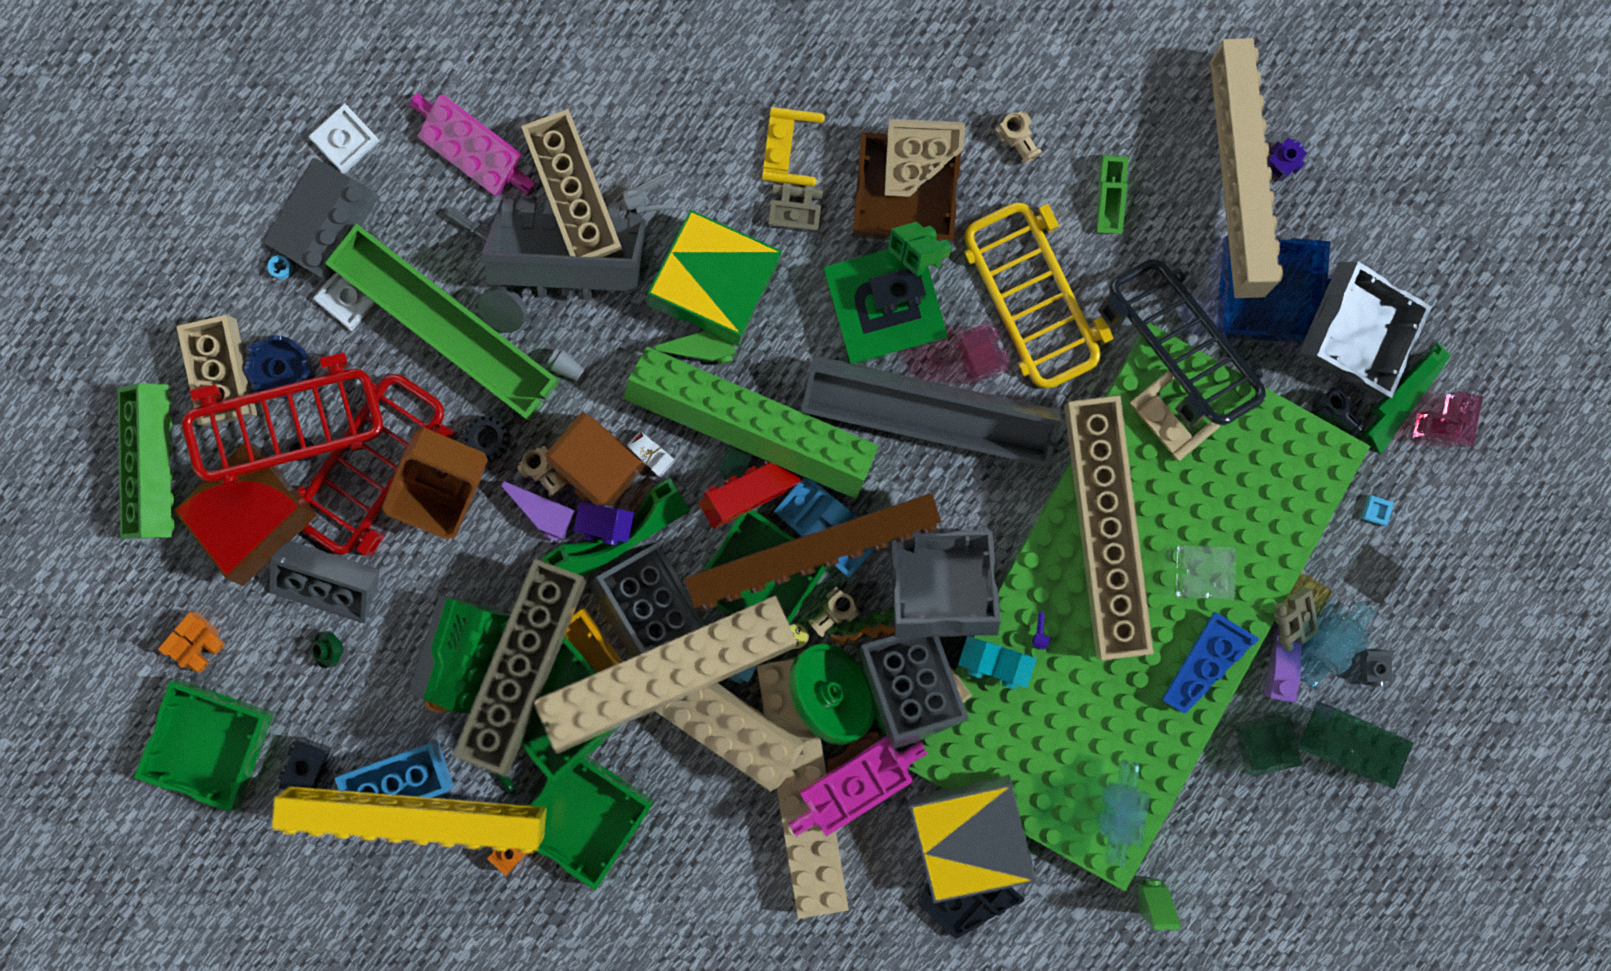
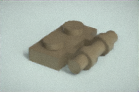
(795, 215)
(1301, 614)

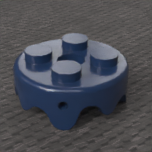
(266, 353)

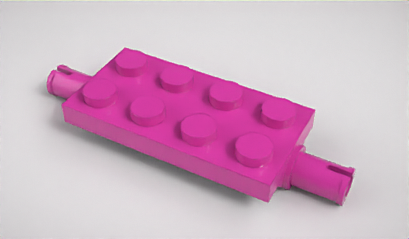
(470, 145)
(856, 786)

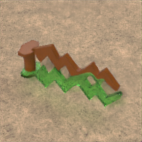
(863, 628)

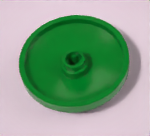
(831, 694)

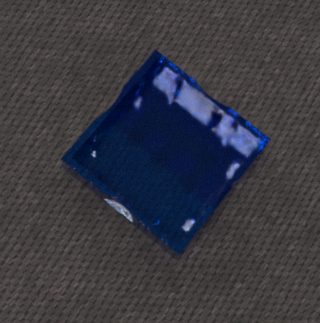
(1289, 307)

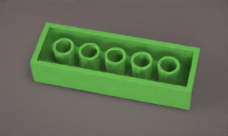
(145, 461)

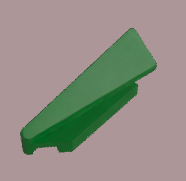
(1410, 389)

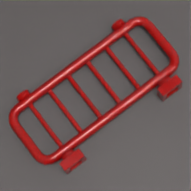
(207, 399)
(369, 540)

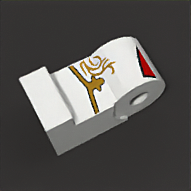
(651, 453)

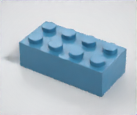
(409, 773)

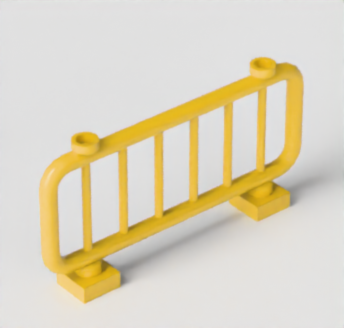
(1100, 329)

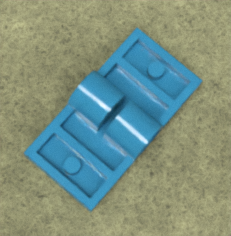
(813, 509)

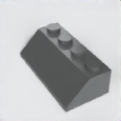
(323, 581)

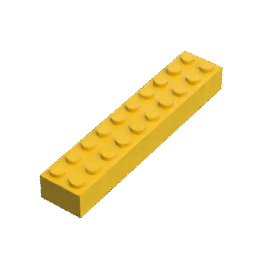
(409, 819)

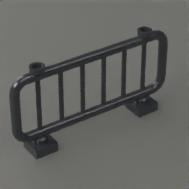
(1193, 406)

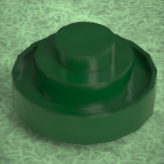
(326, 649)

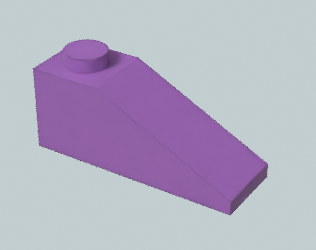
(543, 512)
(1283, 671)

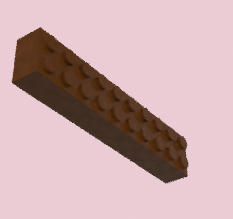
(812, 550)

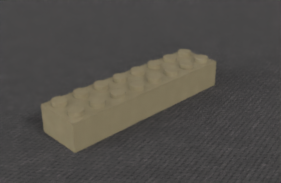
(520, 668)

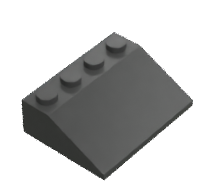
(320, 217)
(646, 602)
(912, 687)

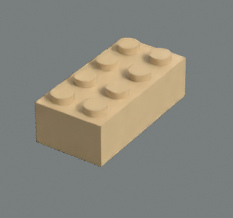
(216, 356)

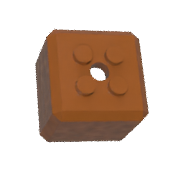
(594, 461)
(430, 498)

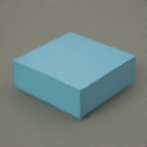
(1377, 510)

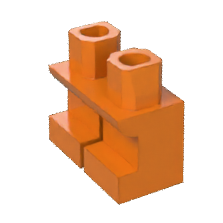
(190, 641)

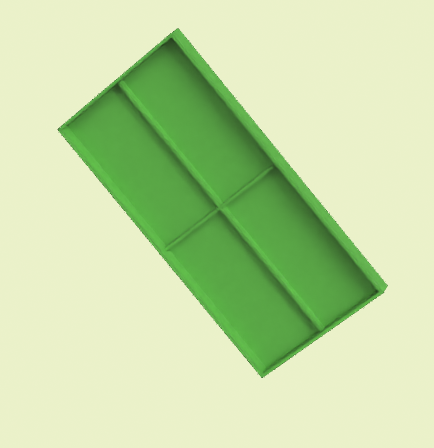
(1248, 486)

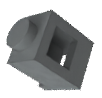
(1370, 660)

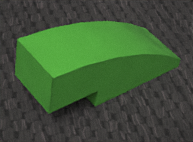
(1111, 193)

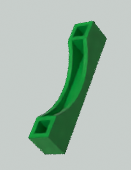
(660, 508)

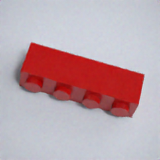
(746, 493)

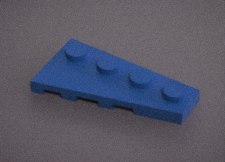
(1212, 654)

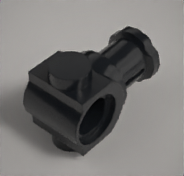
(1335, 409)

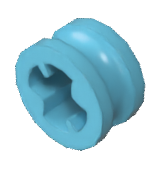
(277, 260)

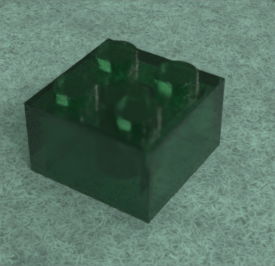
(1268, 744)

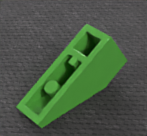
(700, 347)
(1157, 905)

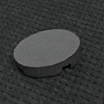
(502, 309)

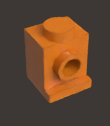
(503, 862)

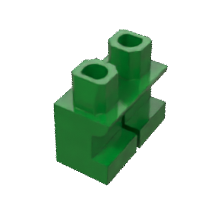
(918, 247)

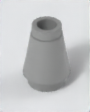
(565, 365)

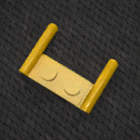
(779, 145)

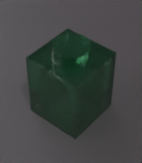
(734, 463)

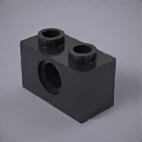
(881, 290)
(315, 757)

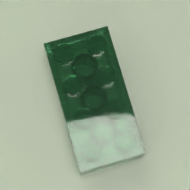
(1355, 745)

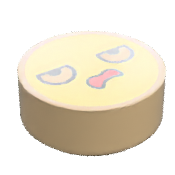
(801, 635)

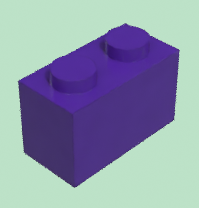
(603, 522)

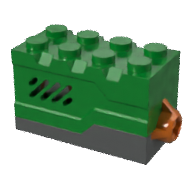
(457, 654)

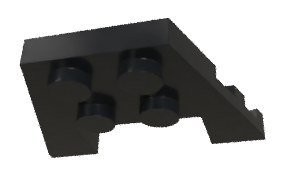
(968, 913)

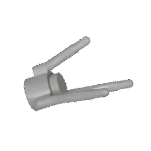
(637, 196)

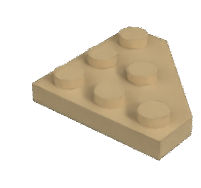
(919, 151)

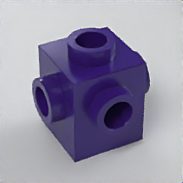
(1286, 158)

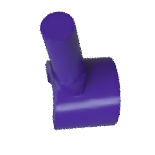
(1040, 640)

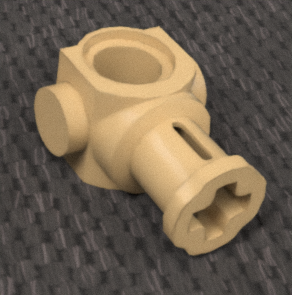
(1020, 138)
(542, 472)
(832, 612)

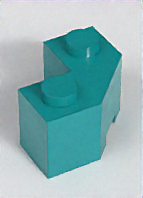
(993, 660)

